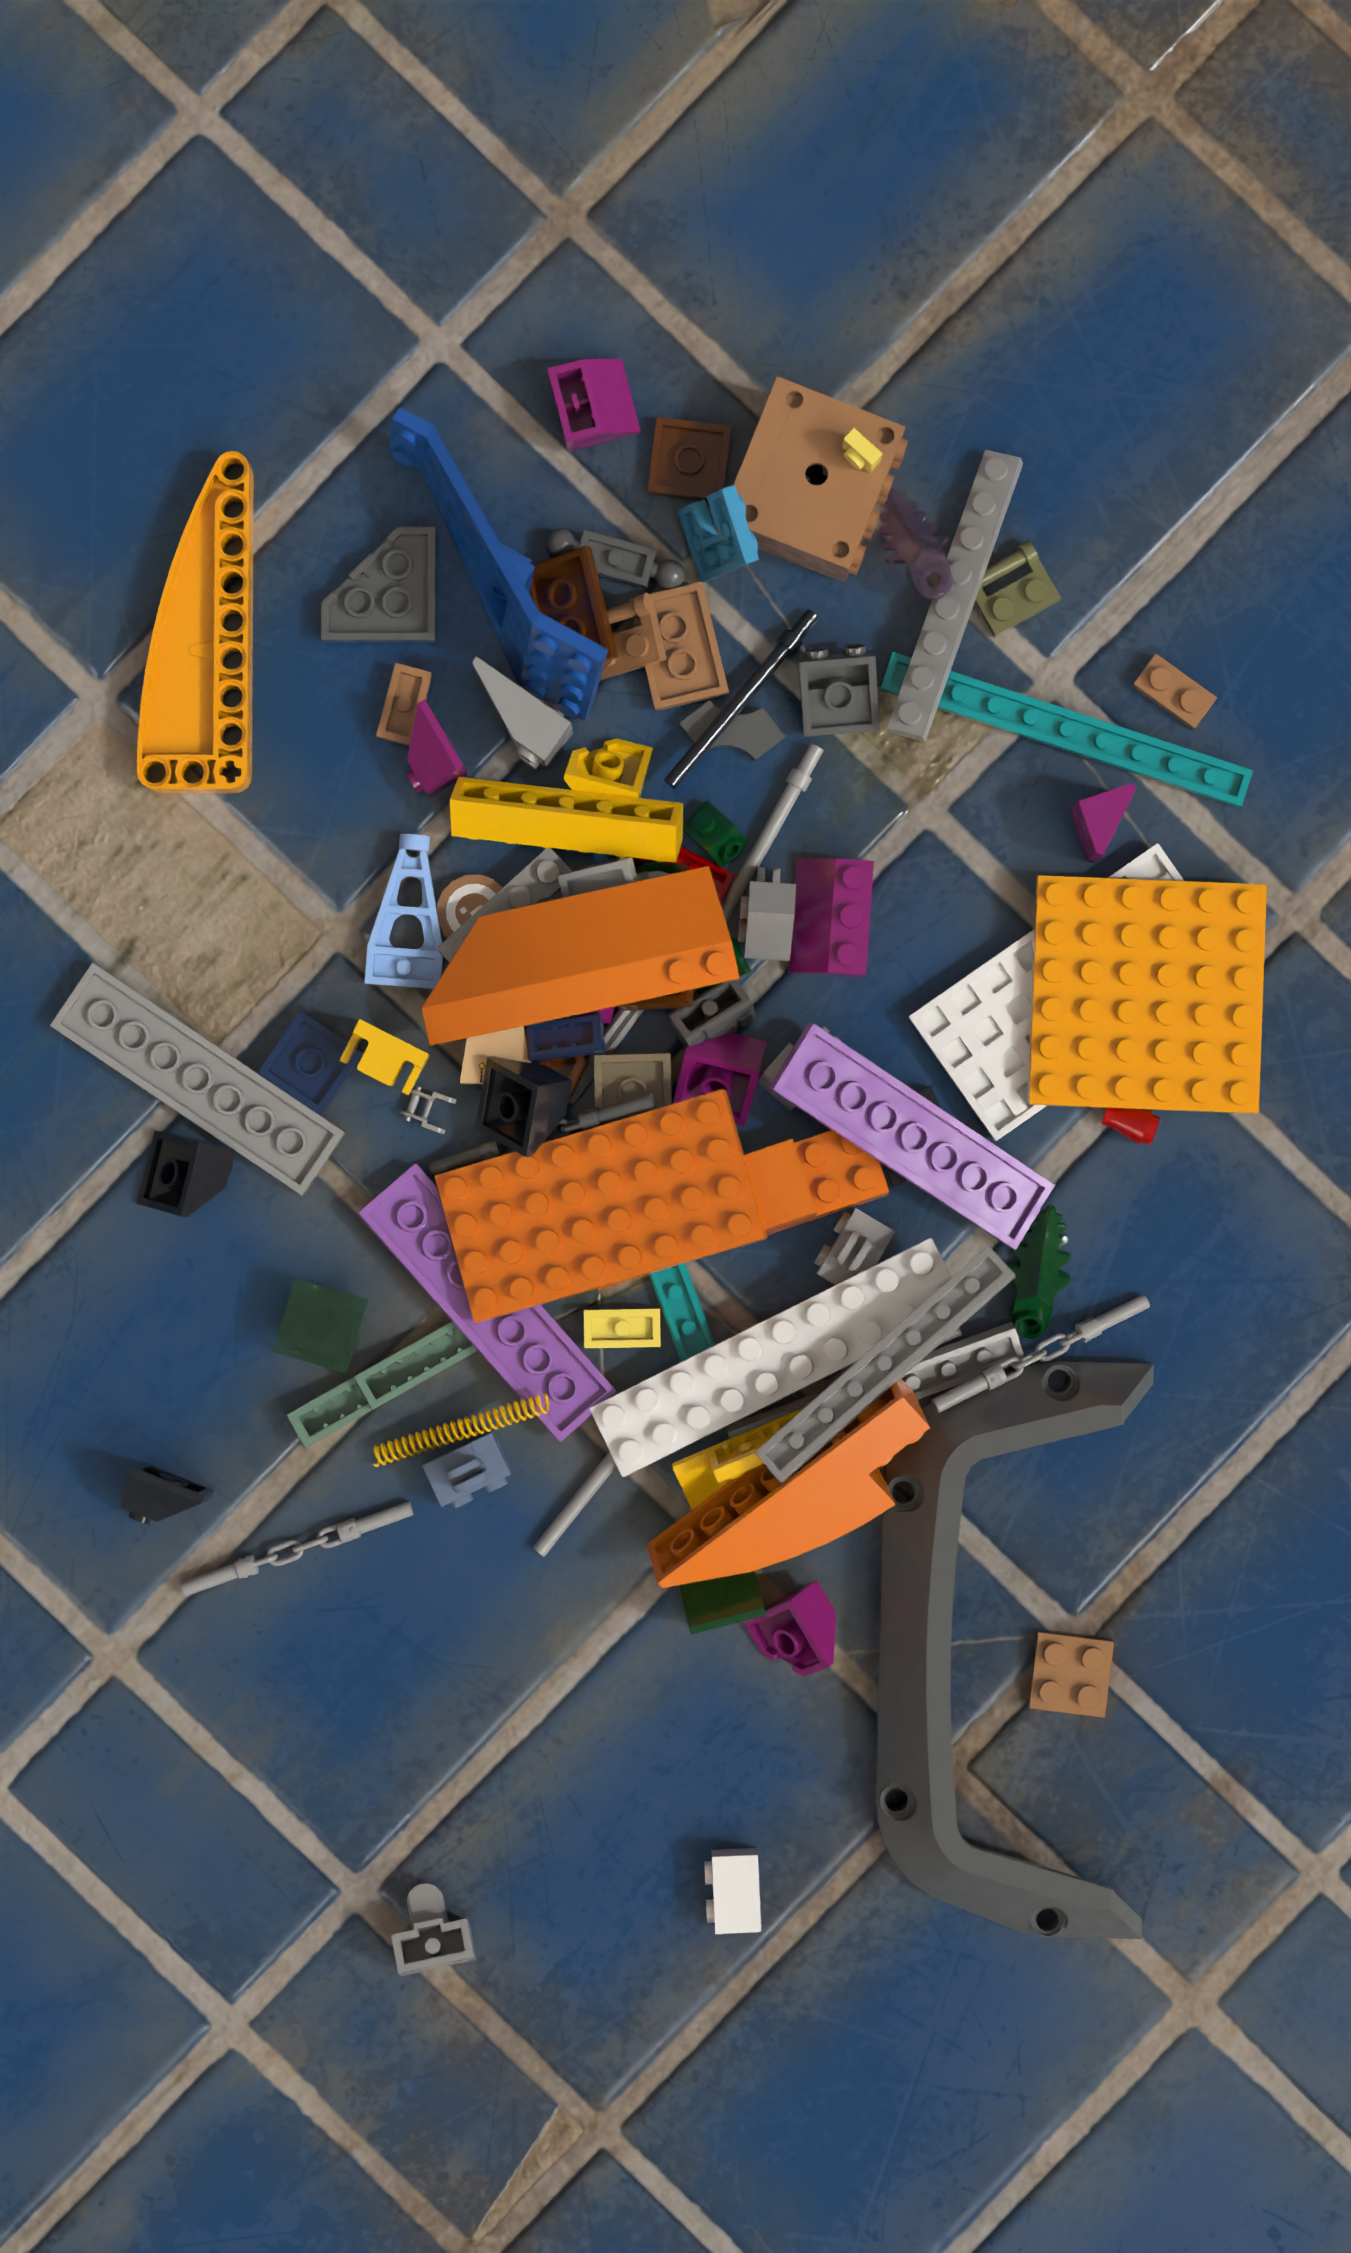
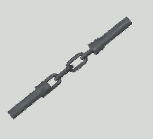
(586, 1120)

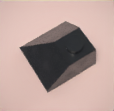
(521, 1103)
(183, 1174)
(160, 1494)

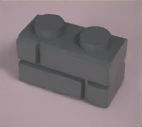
(713, 1013)

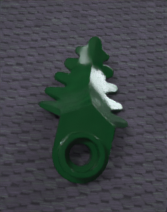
(1038, 1273)

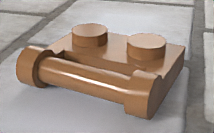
(638, 645)

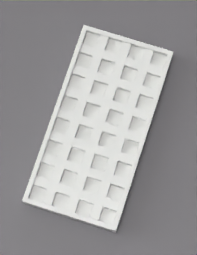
(984, 1022)

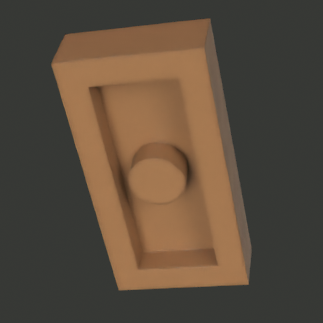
(405, 691)
(1174, 691)

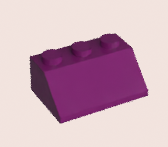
(831, 917)

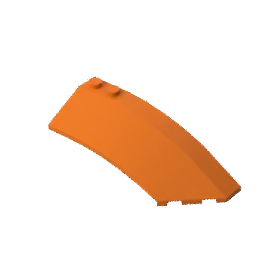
(583, 956)

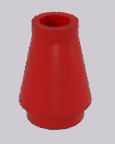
(1134, 1124)

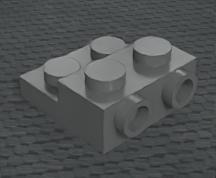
(838, 690)

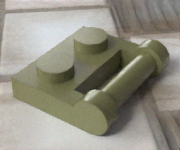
(1021, 598)

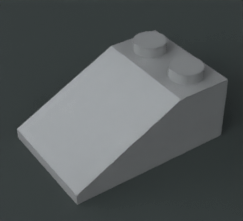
(532, 725)

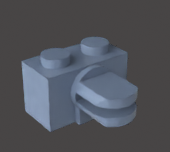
(467, 1470)

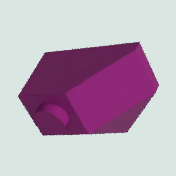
(797, 1630)

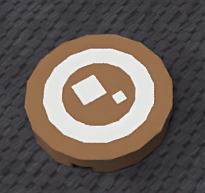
(463, 899)

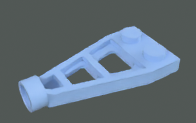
(406, 966)

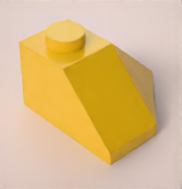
(612, 770)

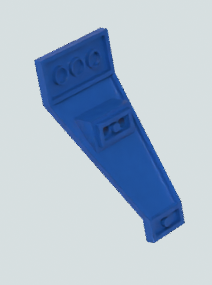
(542, 653)

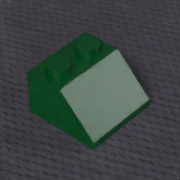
(722, 1601)

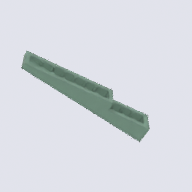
(379, 1384)

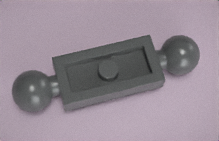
(620, 559)

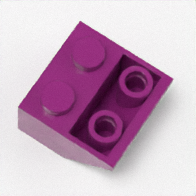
(593, 402)

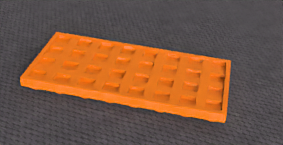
(601, 1206)

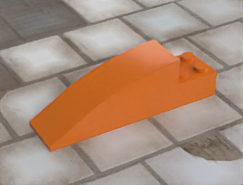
(809, 1181)
(766, 1521)

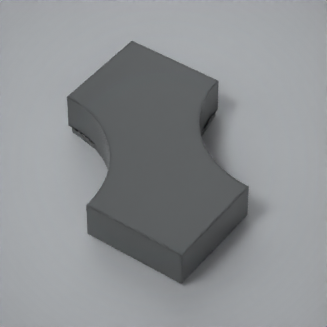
(750, 732)

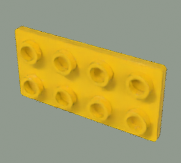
(715, 1466)

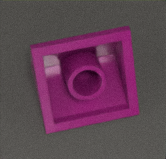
(1098, 819)

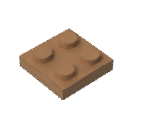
(1070, 1674)

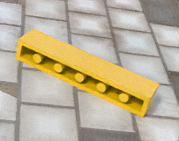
(566, 819)

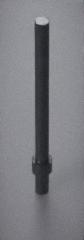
(787, 644)

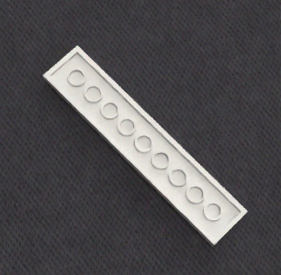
(767, 1360)

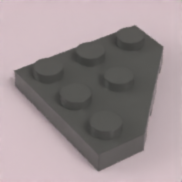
(387, 593)

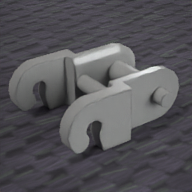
(413, 1104)

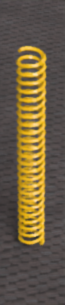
(461, 1428)

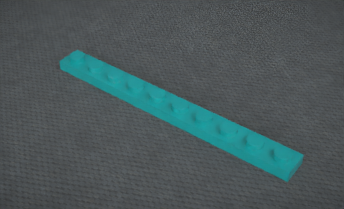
(1084, 735)

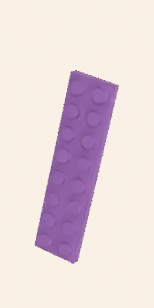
(911, 1136)
(521, 1346)

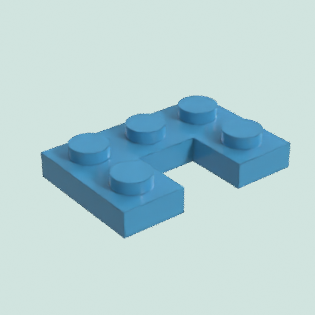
(734, 543)

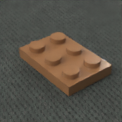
(691, 650)

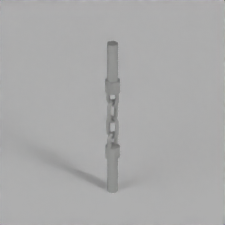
(995, 1375)
(346, 1530)

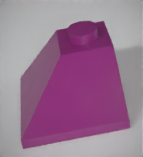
(431, 754)
(723, 1063)

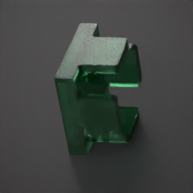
(321, 1325)

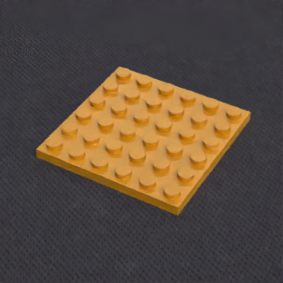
(1147, 994)

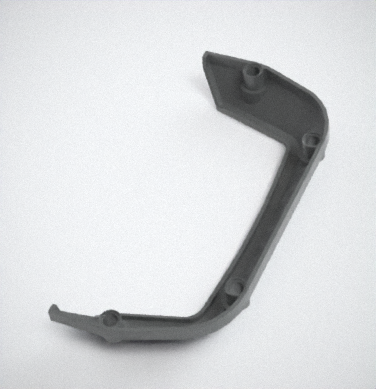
(915, 1647)

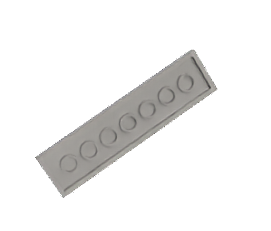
(197, 1079)

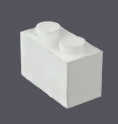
(734, 1891)

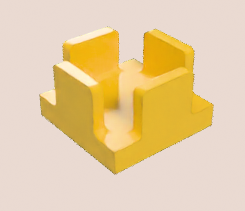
(385, 1056)

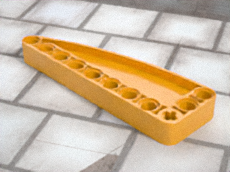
(185, 669)

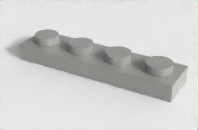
(530, 885)

